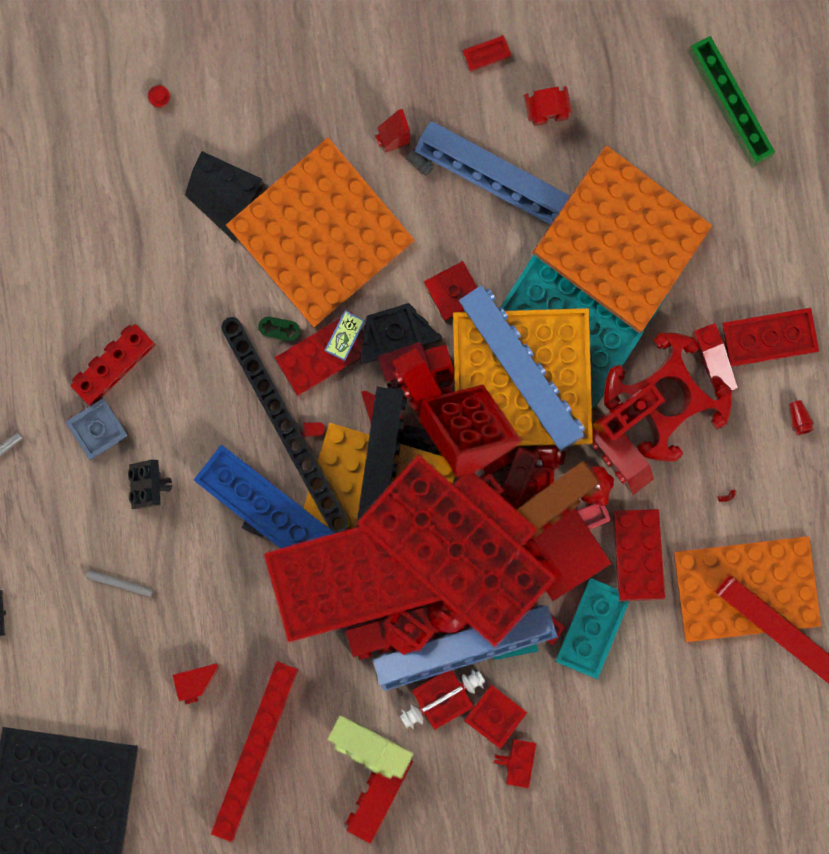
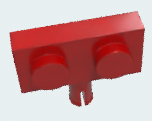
(518, 763)

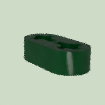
(280, 323)

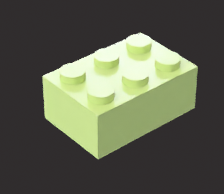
(369, 748)

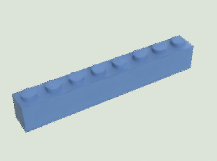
(491, 173)
(521, 368)
(461, 650)

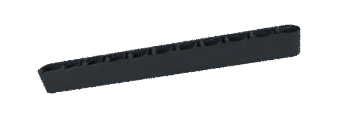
(282, 414)

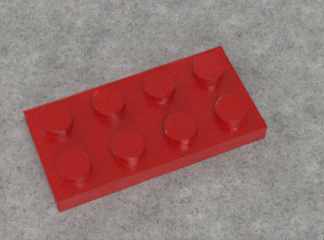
(770, 337)
(309, 364)
(639, 555)

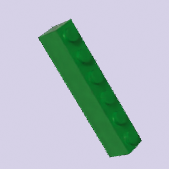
(731, 101)

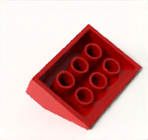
(468, 428)
(568, 552)

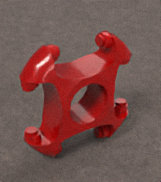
(695, 398)

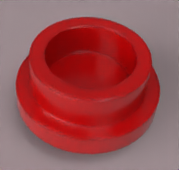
(158, 96)

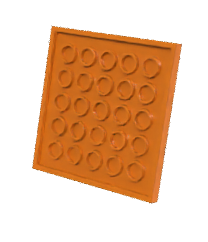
(320, 232)
(622, 239)

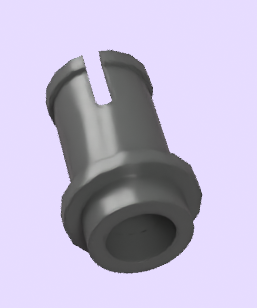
(420, 162)

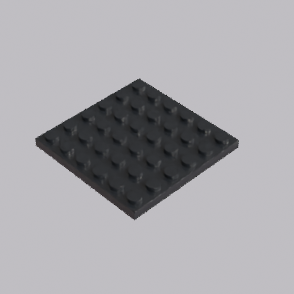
(63, 793)

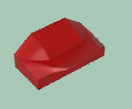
(405, 632)

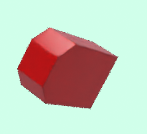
(313, 429)

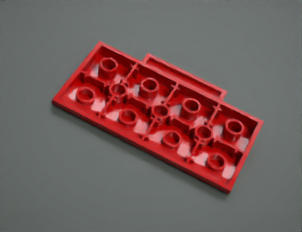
(461, 545)

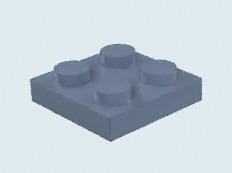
(97, 429)

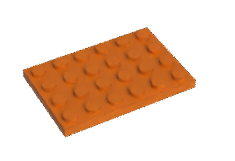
(773, 570)

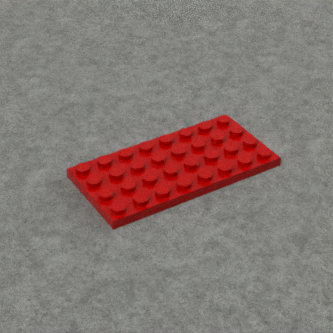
(340, 583)

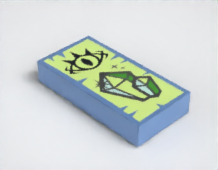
(344, 335)

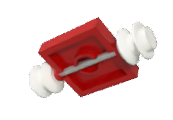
(442, 699)

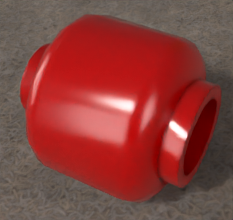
(549, 456)

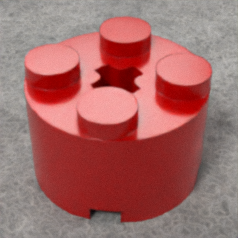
(548, 104)

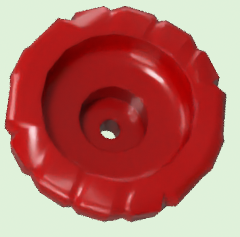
(442, 620)

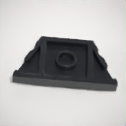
(394, 330)

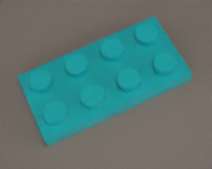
(592, 629)

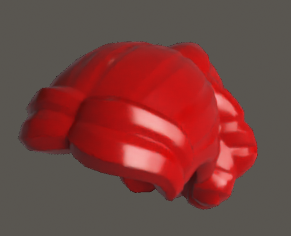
(601, 497)

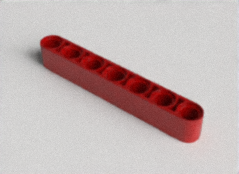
(775, 625)

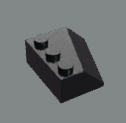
(221, 190)

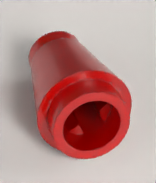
(800, 418)

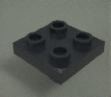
(146, 484)

